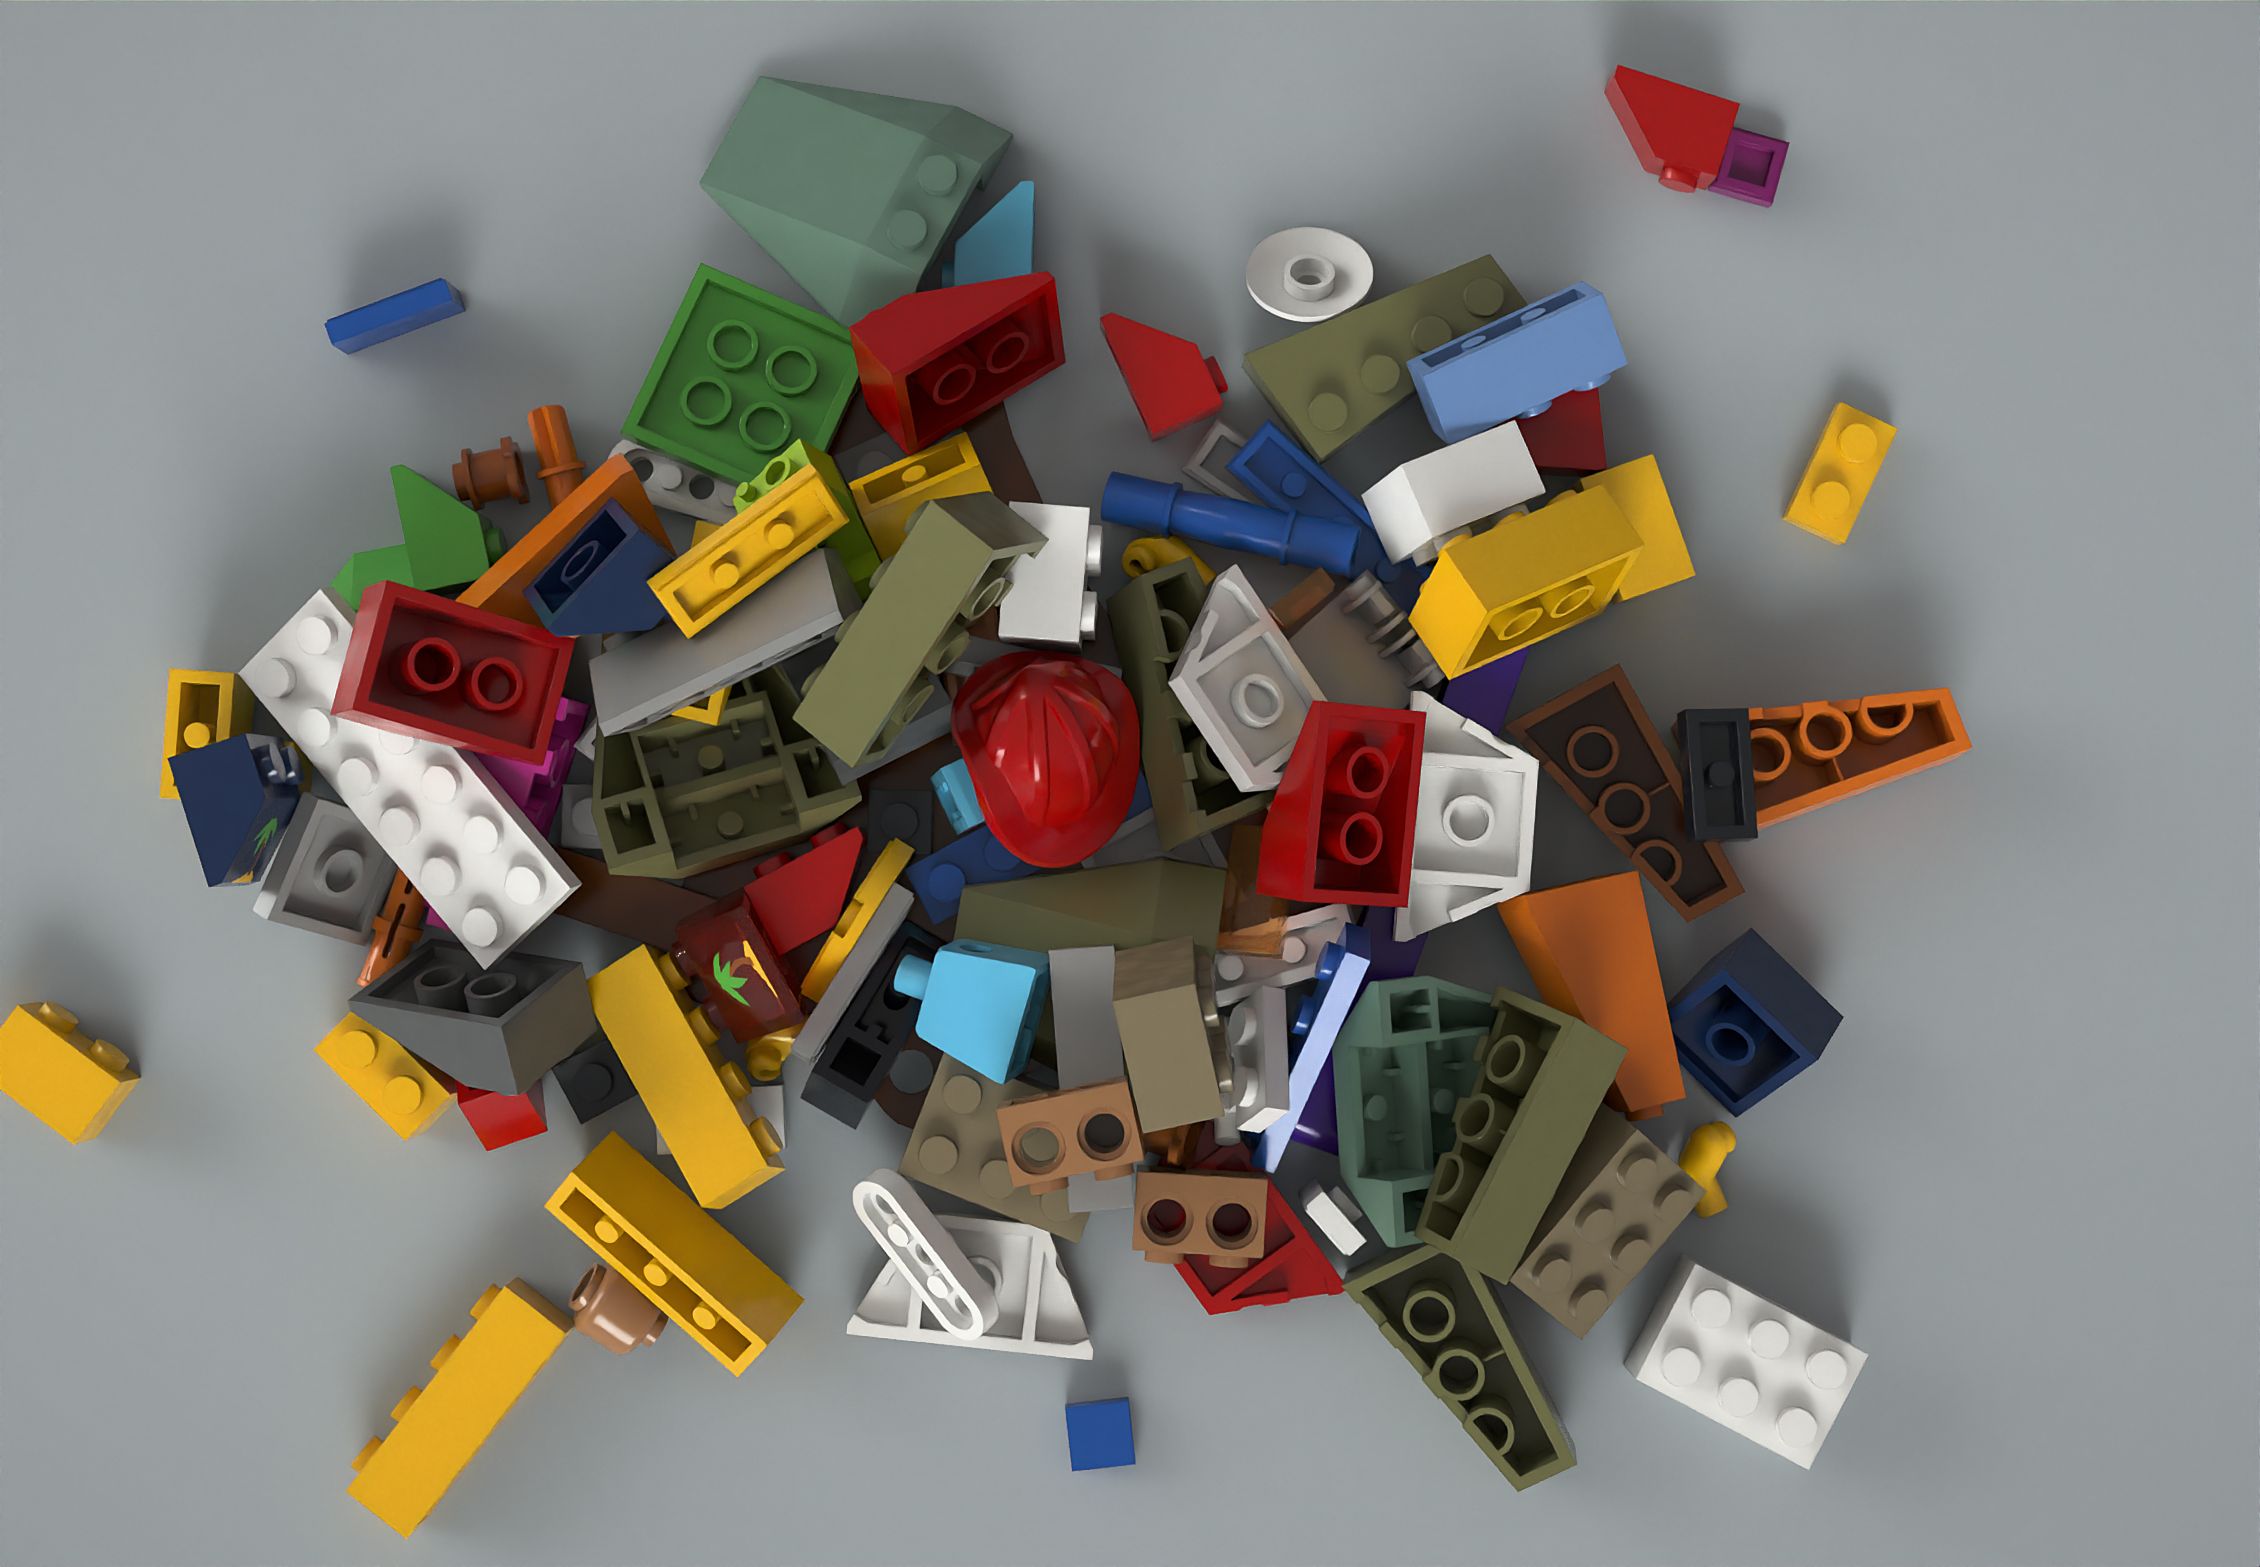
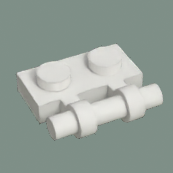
(1259, 1066)

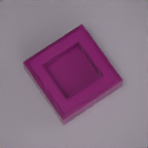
(1750, 167)

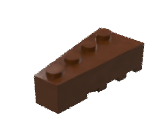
(1624, 779)

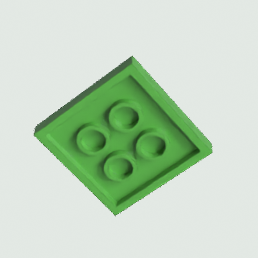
(742, 380)

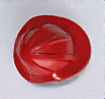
(1049, 753)

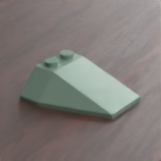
(850, 186)
(1397, 1089)

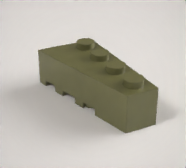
(913, 622)
(1183, 774)

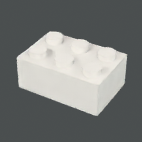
(1050, 594)
(1745, 1361)

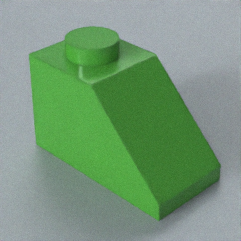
(443, 537)

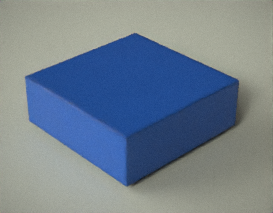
(1100, 1434)

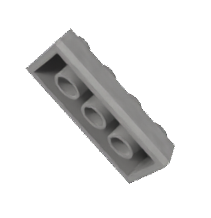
(665, 671)

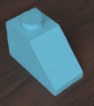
(998, 243)

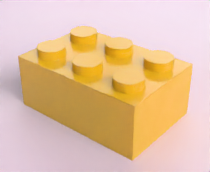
(1524, 579)

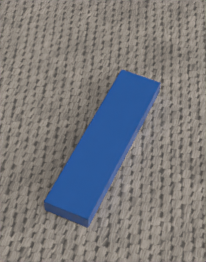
(1290, 478)

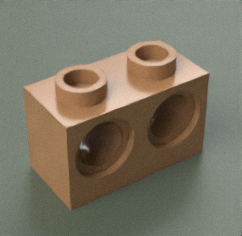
(1066, 1116)
(1201, 1195)

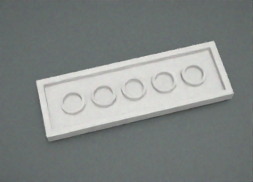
(418, 798)

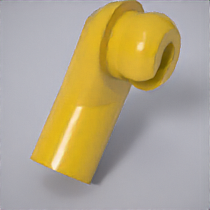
(1155, 552)
(769, 1051)
(1702, 1160)

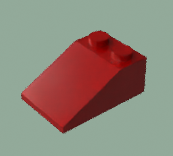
(955, 353)
(452, 674)
(1346, 808)

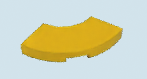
(856, 917)

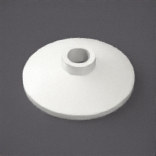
(1309, 274)

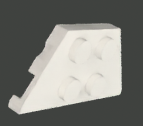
(1244, 684)
(1469, 822)
(1029, 1284)

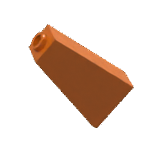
(502, 585)
(1598, 962)

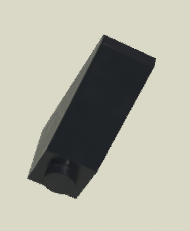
(870, 1034)

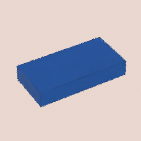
(394, 316)

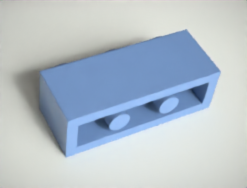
(1518, 363)

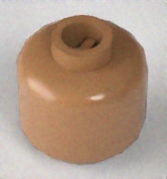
(614, 1311)

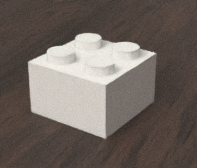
(1453, 493)

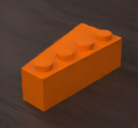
(1846, 747)

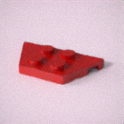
(1291, 1258)

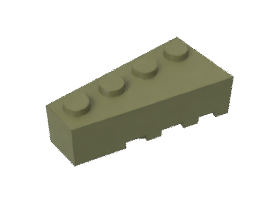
(1353, 368)
(1516, 1132)
(1468, 1355)

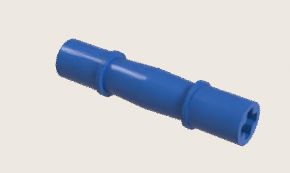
(1230, 523)

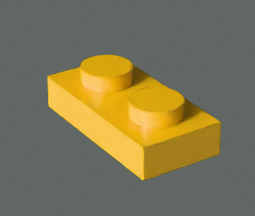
(1839, 473)

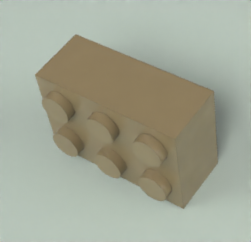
(1172, 1033)
(963, 1153)
(1603, 1222)

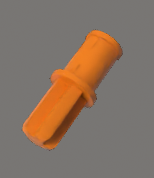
(555, 452)

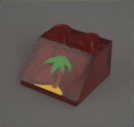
(746, 978)

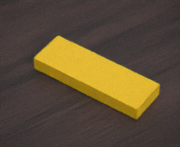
(748, 550)

